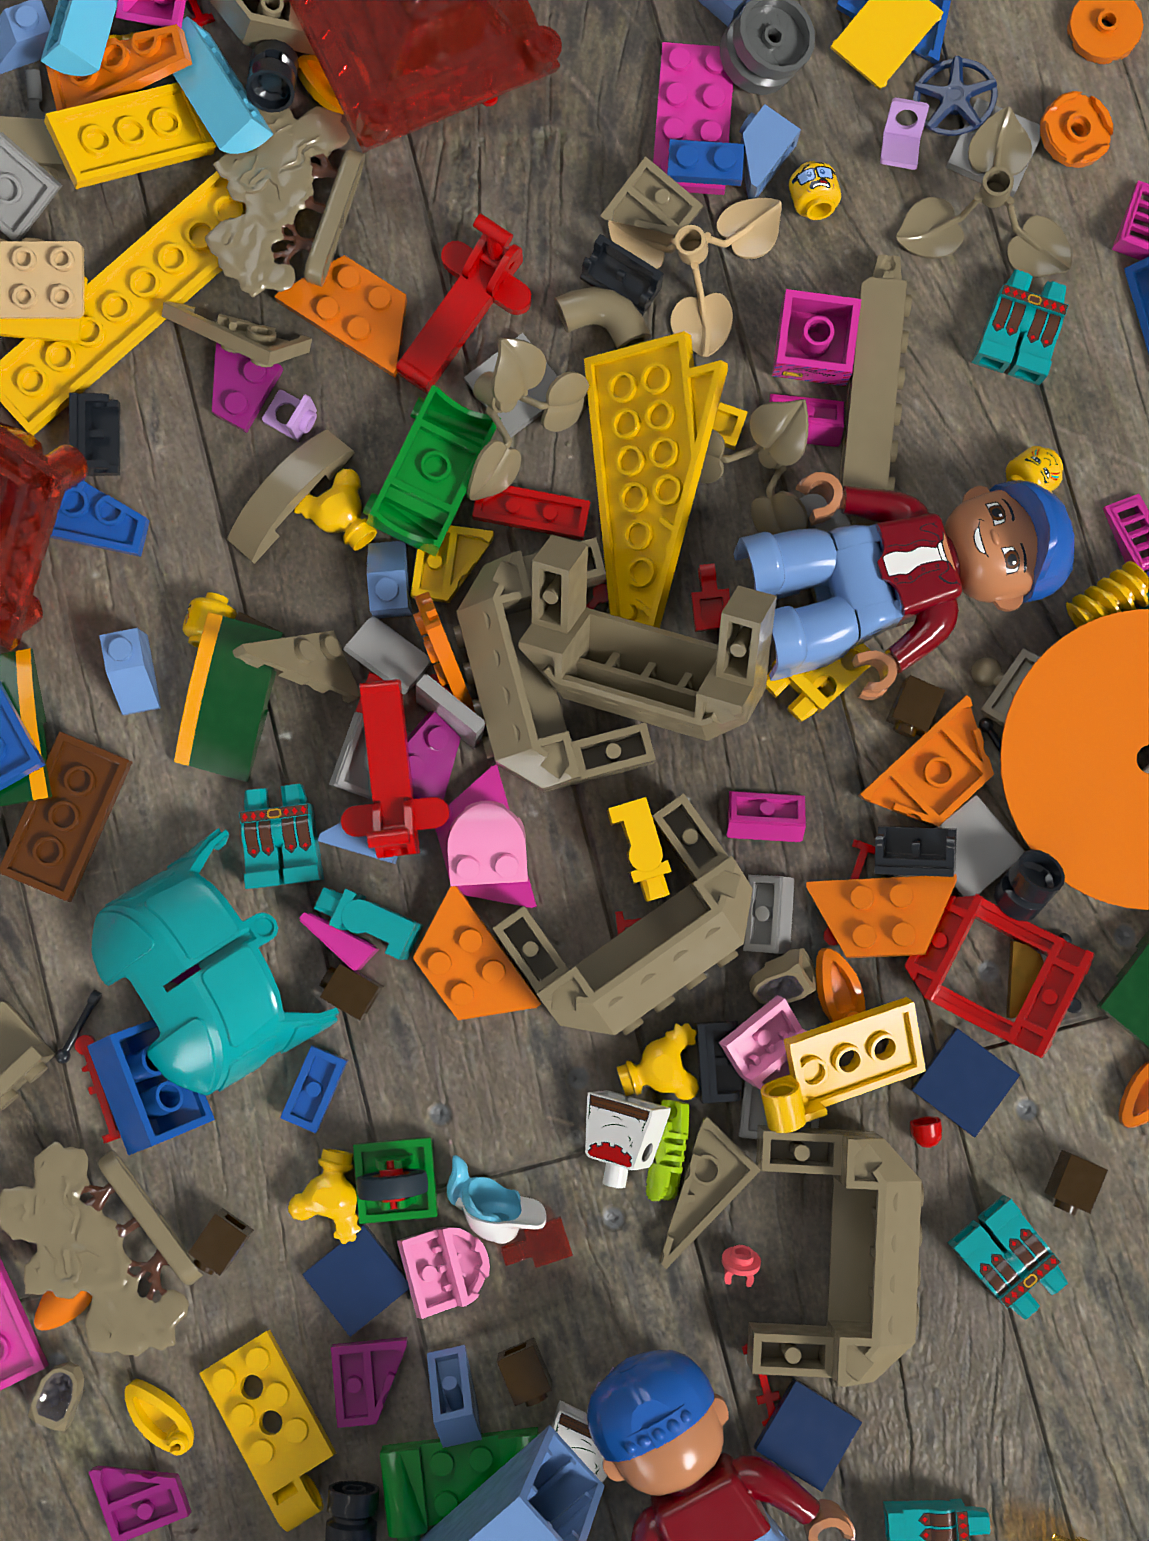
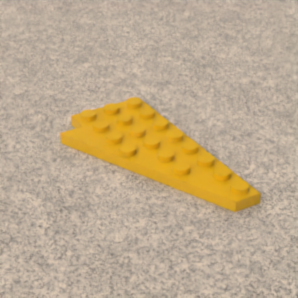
(649, 448)

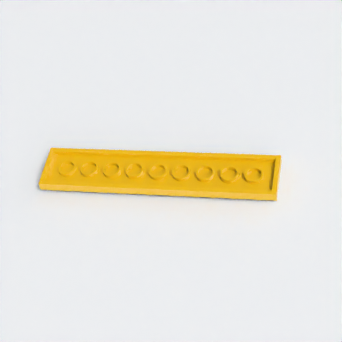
(120, 307)

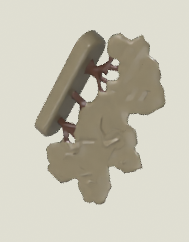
(276, 185)
(85, 1251)

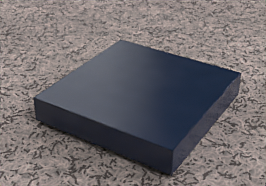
(965, 1082)
(357, 1280)
(807, 1434)

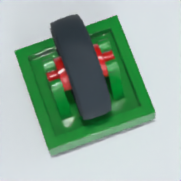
(395, 1180)

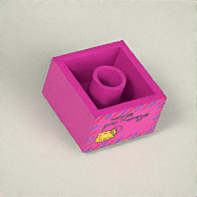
(816, 337)

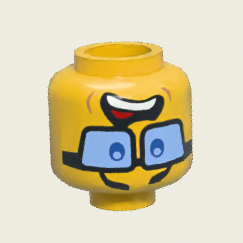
(815, 190)

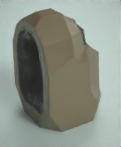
(786, 976)
(58, 1397)

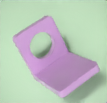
(902, 142)
(300, 421)

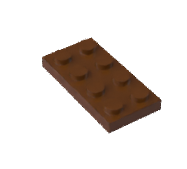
(62, 831)

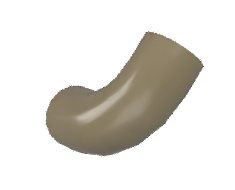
(604, 309)

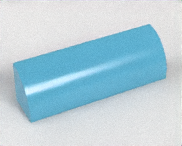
(79, 36)
(219, 95)

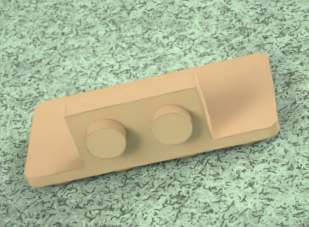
(41, 279)

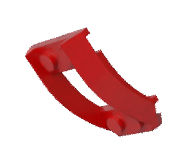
(1048, 997)

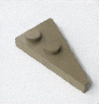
(239, 335)
(306, 660)
(712, 1180)

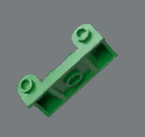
(430, 472)
(430, 1481)

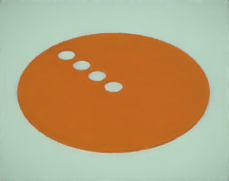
(1074, 757)

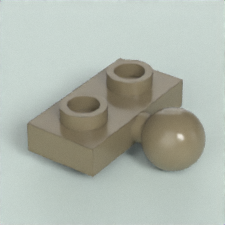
(988, 672)

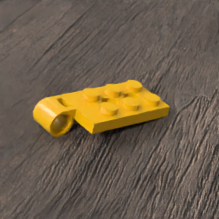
(815, 1069)
(279, 1458)

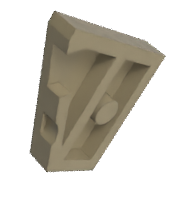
(653, 201)

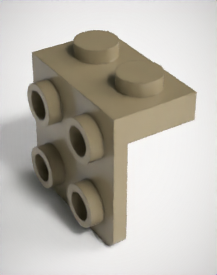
(21, 1054)

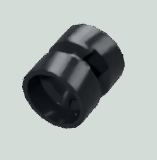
(272, 76)
(1029, 885)
(351, 1510)

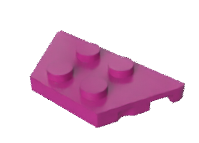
(486, 788)

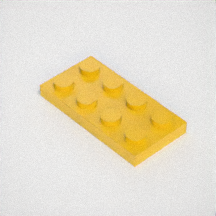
(128, 135)

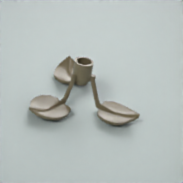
(1000, 151)
(517, 369)
(781, 441)

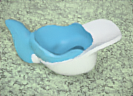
(491, 1208)

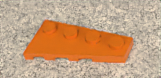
(124, 67)

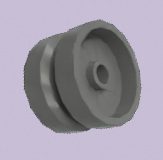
(767, 45)

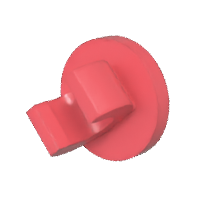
(740, 1261)

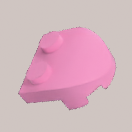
(487, 846)
(758, 1043)
(443, 1269)

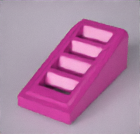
(1125, 242)
(1123, 538)
(346, 945)

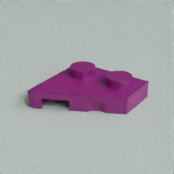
(240, 388)
(432, 756)
(363, 1378)
(138, 1500)

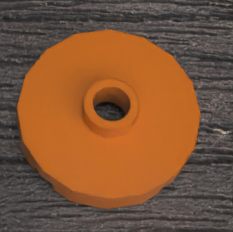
(1104, 43)
(1087, 118)

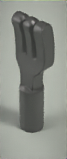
(34, 94)

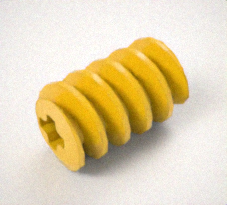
(1111, 595)

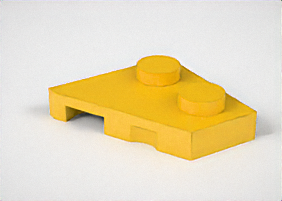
(452, 564)

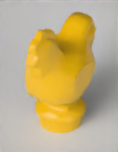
(340, 510)
(662, 1066)
(330, 1196)

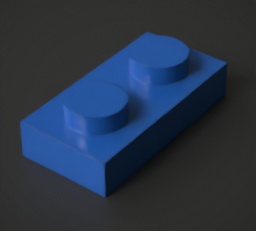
(706, 162)
(314, 1089)

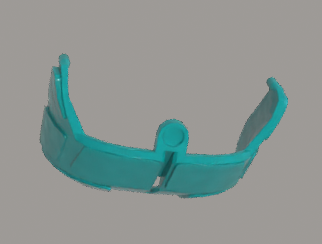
(229, 1011)

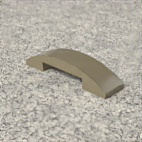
(284, 490)

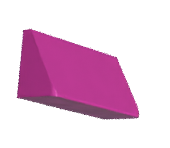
(824, 419)
(766, 816)

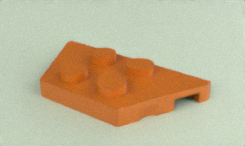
(353, 310)
(439, 649)
(936, 770)
(883, 913)
(470, 964)

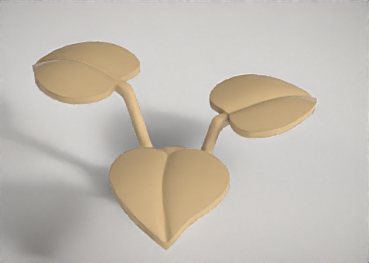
(746, 226)

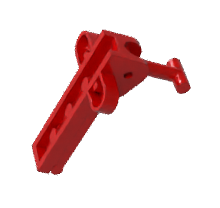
(483, 279)
(395, 815)

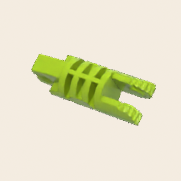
(666, 1169)

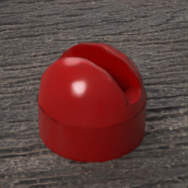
(926, 1131)

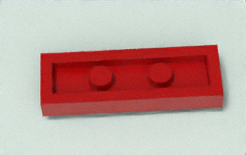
(535, 512)

